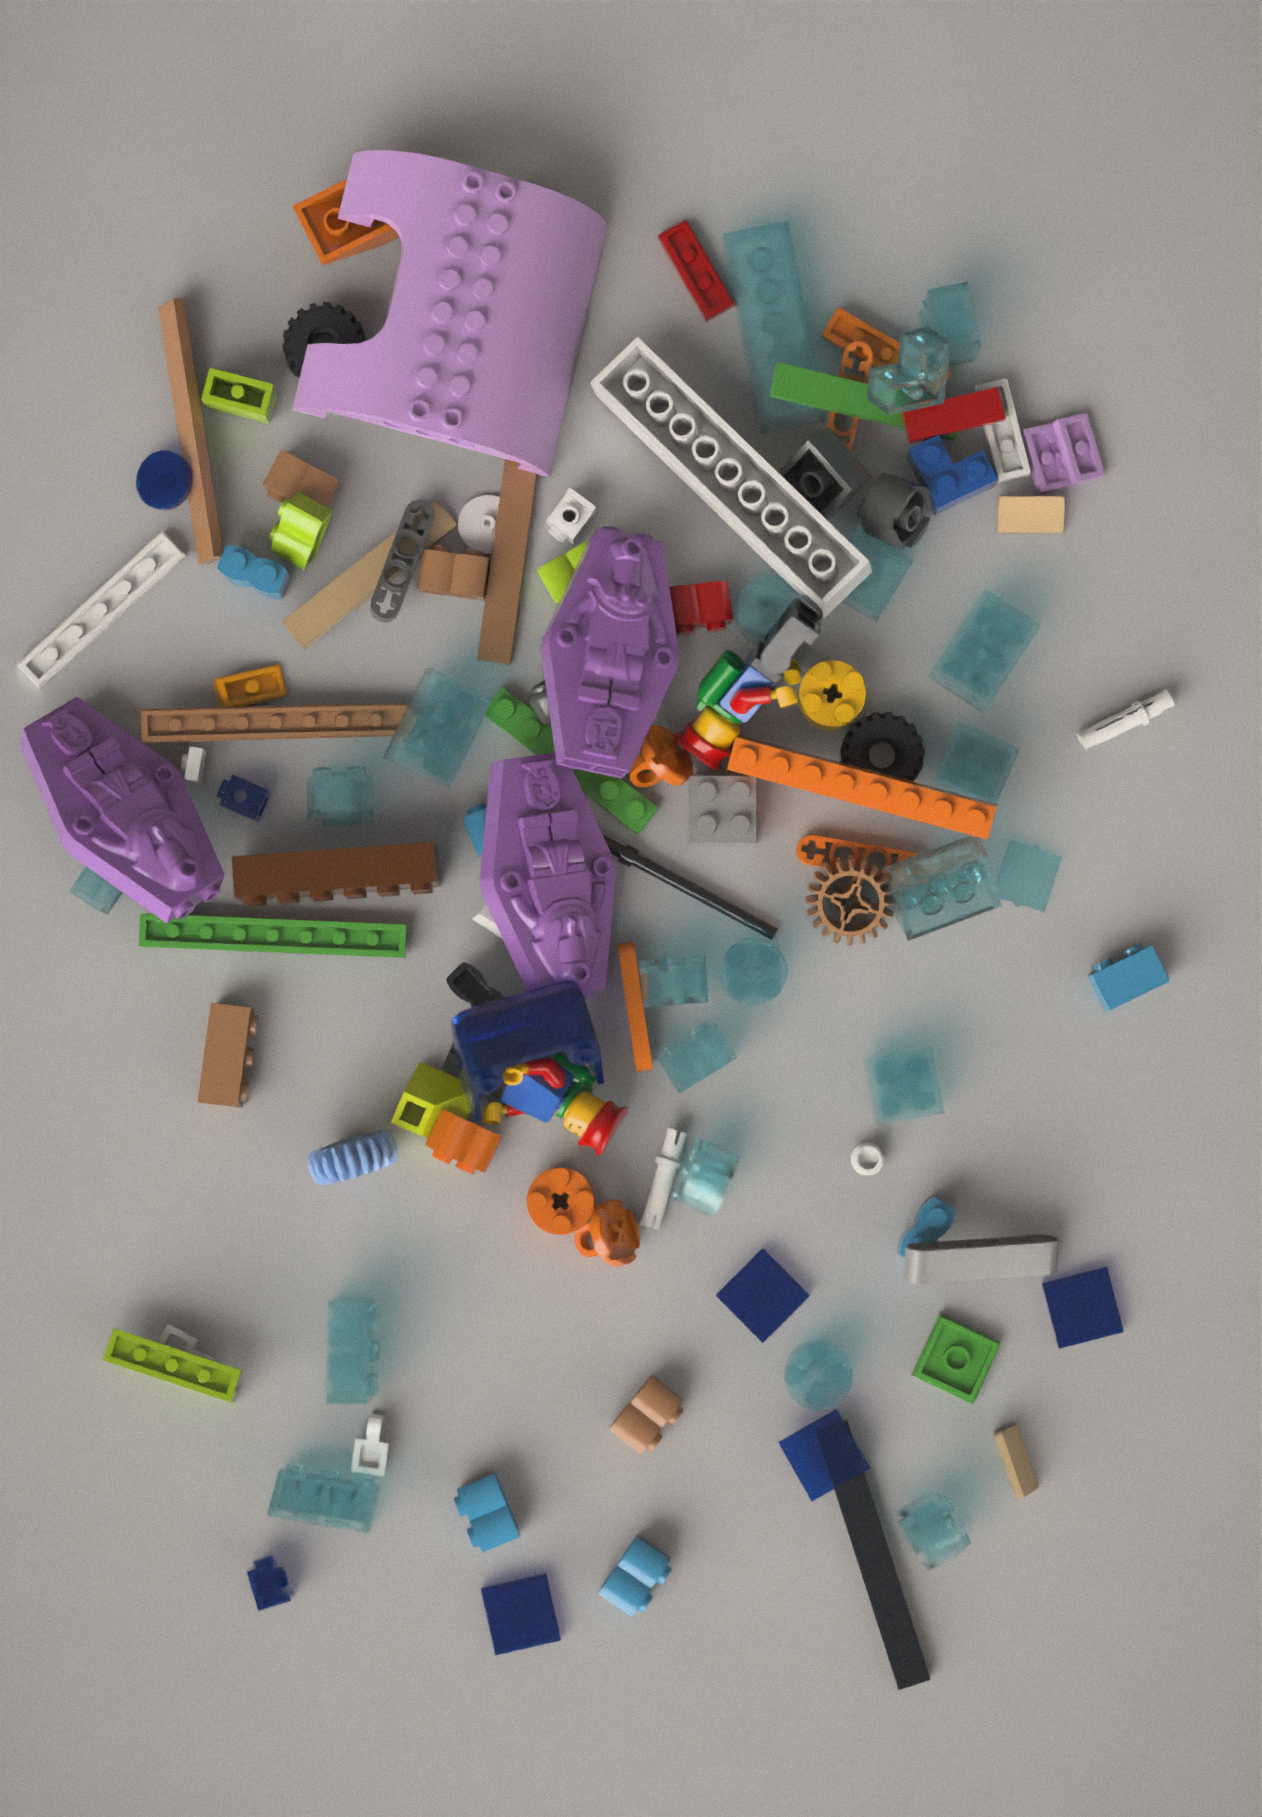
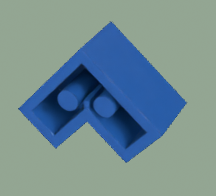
(949, 481)

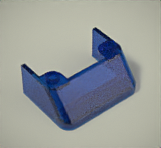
(521, 1031)

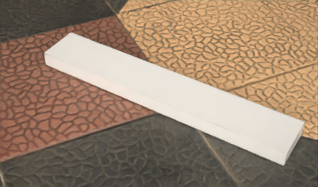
(101, 610)

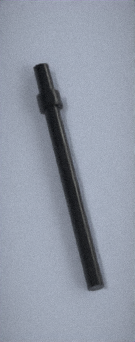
(629, 856)

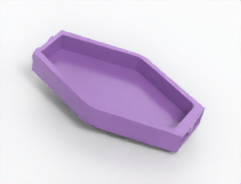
(610, 652)
(122, 810)
(547, 873)

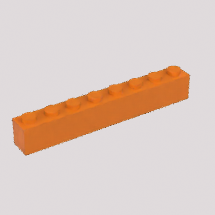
(862, 787)

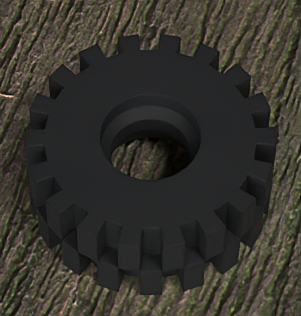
(316, 322)
(890, 730)

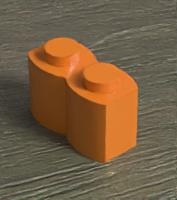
(462, 1141)

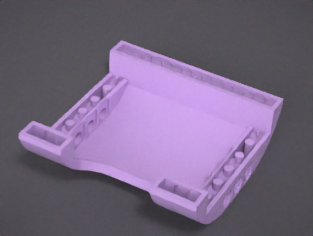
(478, 311)

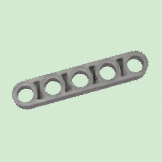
(980, 1259)

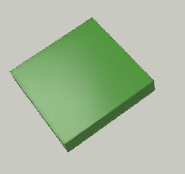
(956, 1358)

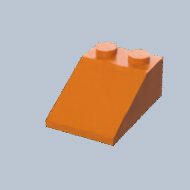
(333, 237)

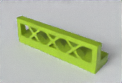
(172, 1365)

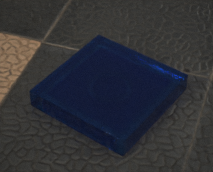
(762, 1295)
(1082, 1307)
(824, 1454)
(520, 1614)

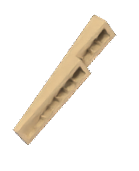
(359, 582)

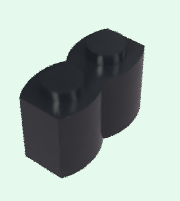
(471, 986)

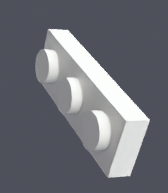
(1005, 438)

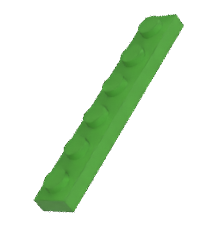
(605, 790)

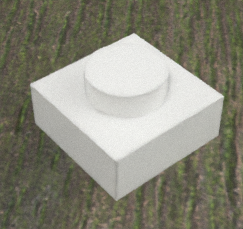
(193, 765)

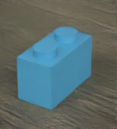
(1128, 977)

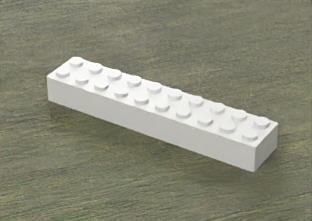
(731, 477)

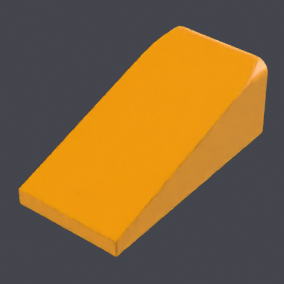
(250, 687)

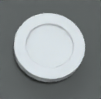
(478, 523)

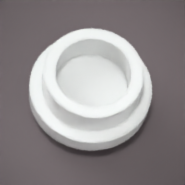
(867, 1159)

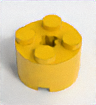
(848, 686)

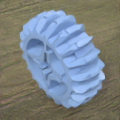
(353, 1157)

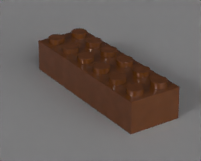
(334, 872)

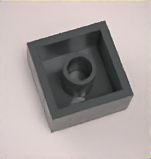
(825, 473)

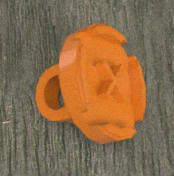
(663, 759)
(612, 1232)

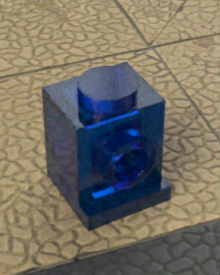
(254, 803)
(268, 1583)

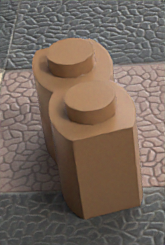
(293, 475)
(454, 573)
(647, 1414)

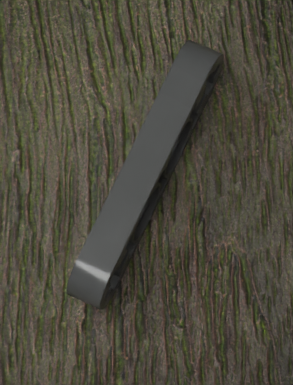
(398, 559)

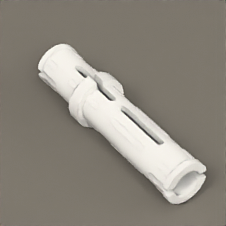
(1125, 720)
(663, 1178)

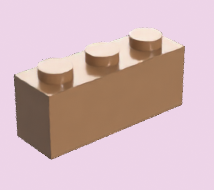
(227, 1055)

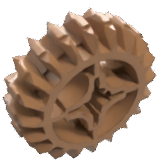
(836, 894)

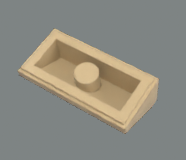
(1030, 514)
(1016, 1461)

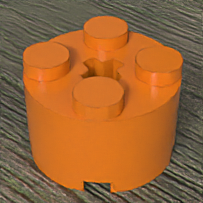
(560, 1220)

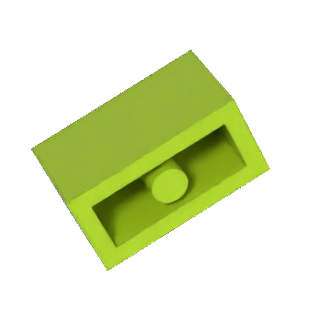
(239, 395)

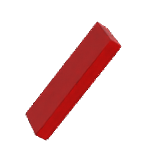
(696, 270)
(954, 415)

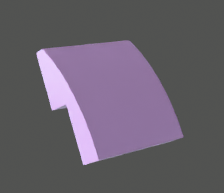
(1062, 454)

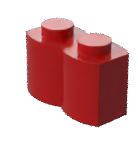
(701, 606)

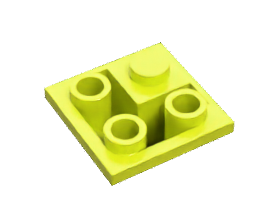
(426, 1096)

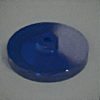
(164, 480)

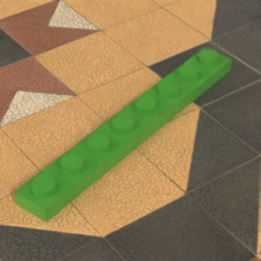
(274, 936)

